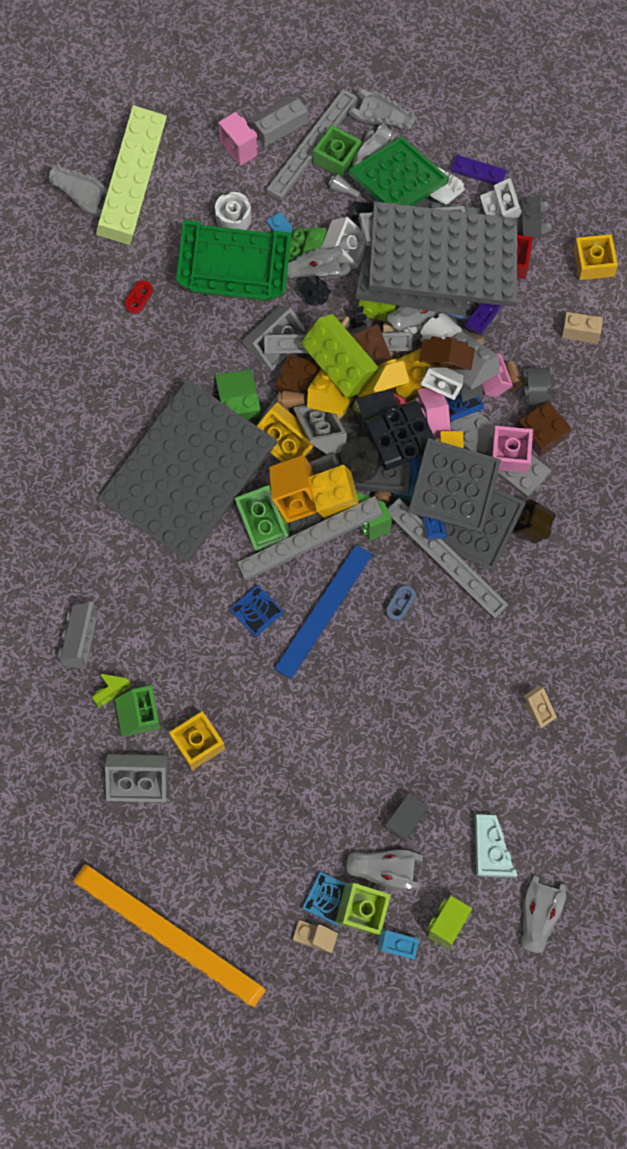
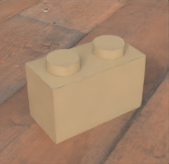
(582, 327)

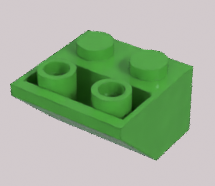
(305, 240)
(378, 526)
(137, 711)

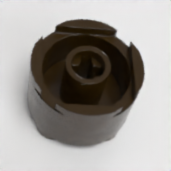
(534, 522)

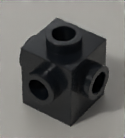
(315, 291)

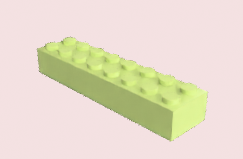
(131, 175)

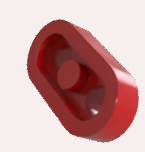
(138, 298)

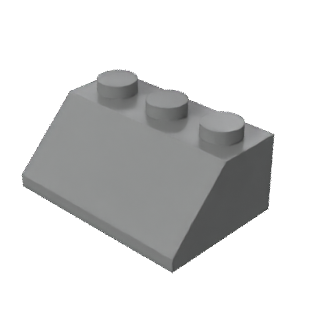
(279, 120)
(280, 322)
(484, 364)
(322, 429)
(78, 635)
(136, 778)

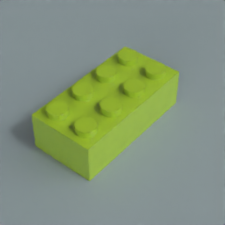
(339, 355)

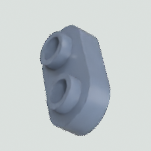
(400, 604)

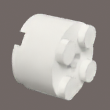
(233, 211)
(440, 327)

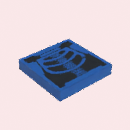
(460, 409)
(256, 611)

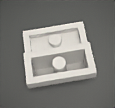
(502, 201)

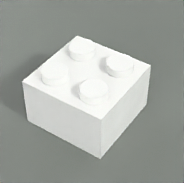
(350, 238)

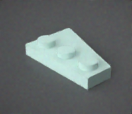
(491, 851)

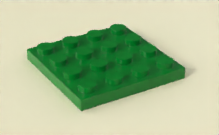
(399, 174)

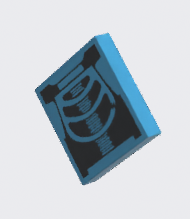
(325, 898)

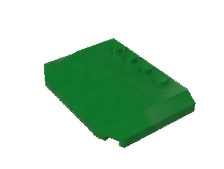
(233, 262)

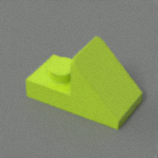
(115, 687)

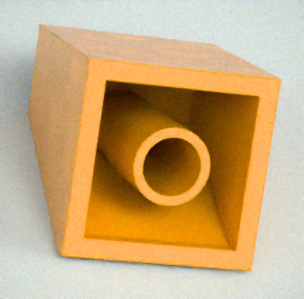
(292, 488)

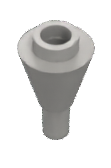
(339, 184)

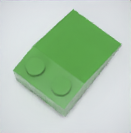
(239, 393)
(262, 518)

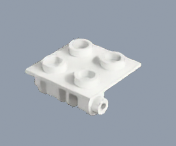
(450, 190)

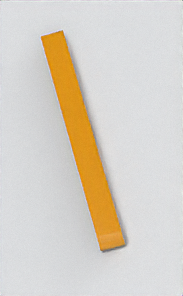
(169, 935)

